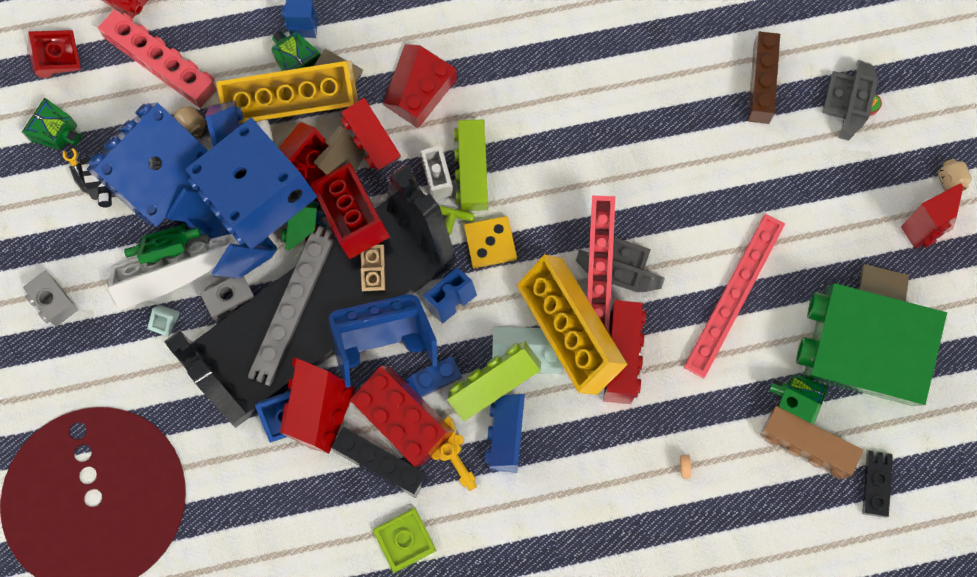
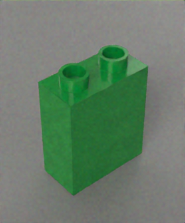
(872, 344)

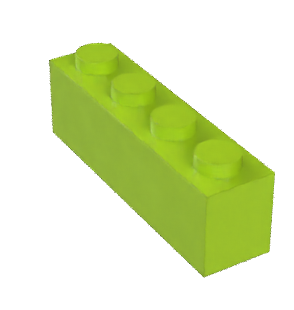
(472, 162)
(494, 380)

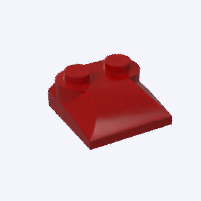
(52, 52)

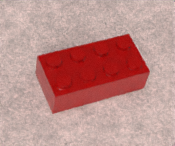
(303, 148)
(349, 210)
(625, 330)
(401, 415)

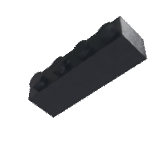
(379, 462)

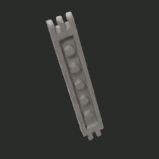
(291, 306)

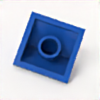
(271, 415)

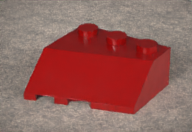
(418, 84)
(370, 135)
(933, 218)
(315, 406)

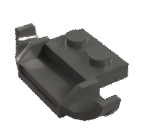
(851, 98)
(628, 267)

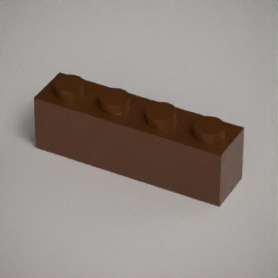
(764, 77)

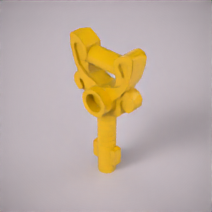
(450, 451)

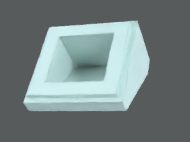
(162, 320)

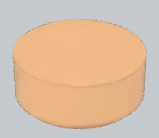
(685, 466)

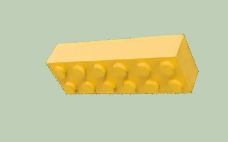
(291, 91)
(571, 325)

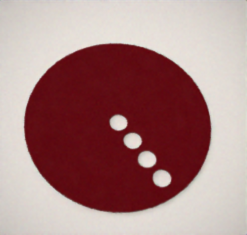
(140, 504)

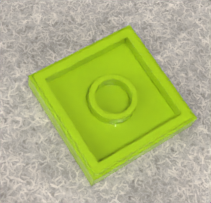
(404, 540)

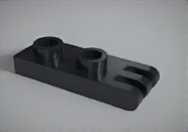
(877, 484)

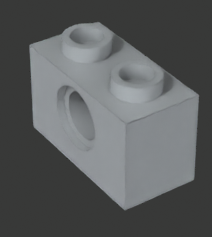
(61, 305)
(220, 308)

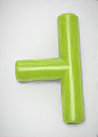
(453, 214)

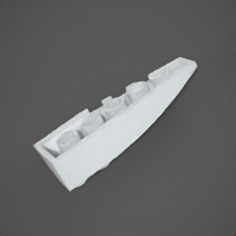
(136, 282)

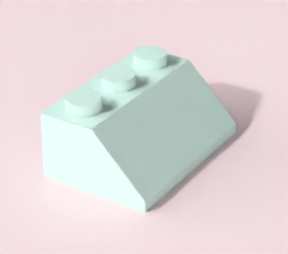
(505, 337)

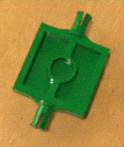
(162, 244)

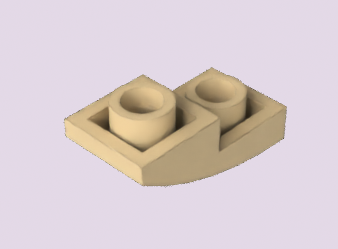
(373, 269)

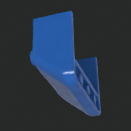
(237, 258)
(380, 325)

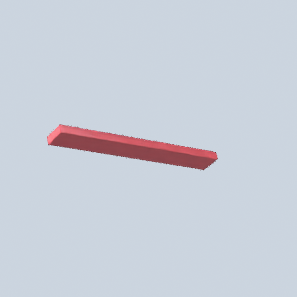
(734, 296)

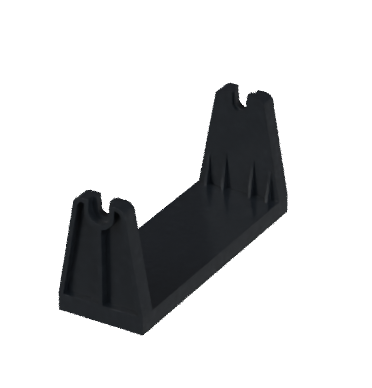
(224, 354)

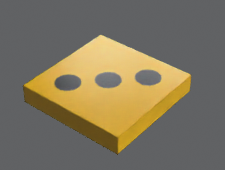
(490, 242)

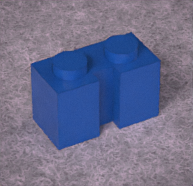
(300, 17)
(448, 293)

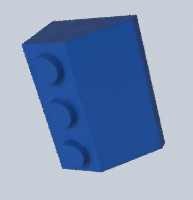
(223, 120)
(505, 433)

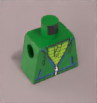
(293, 51)
(51, 127)
(800, 396)

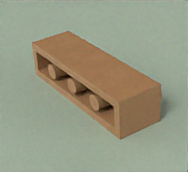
(811, 442)

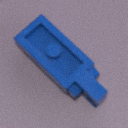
(435, 377)

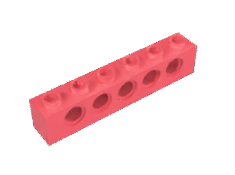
(113, 31)
(601, 256)

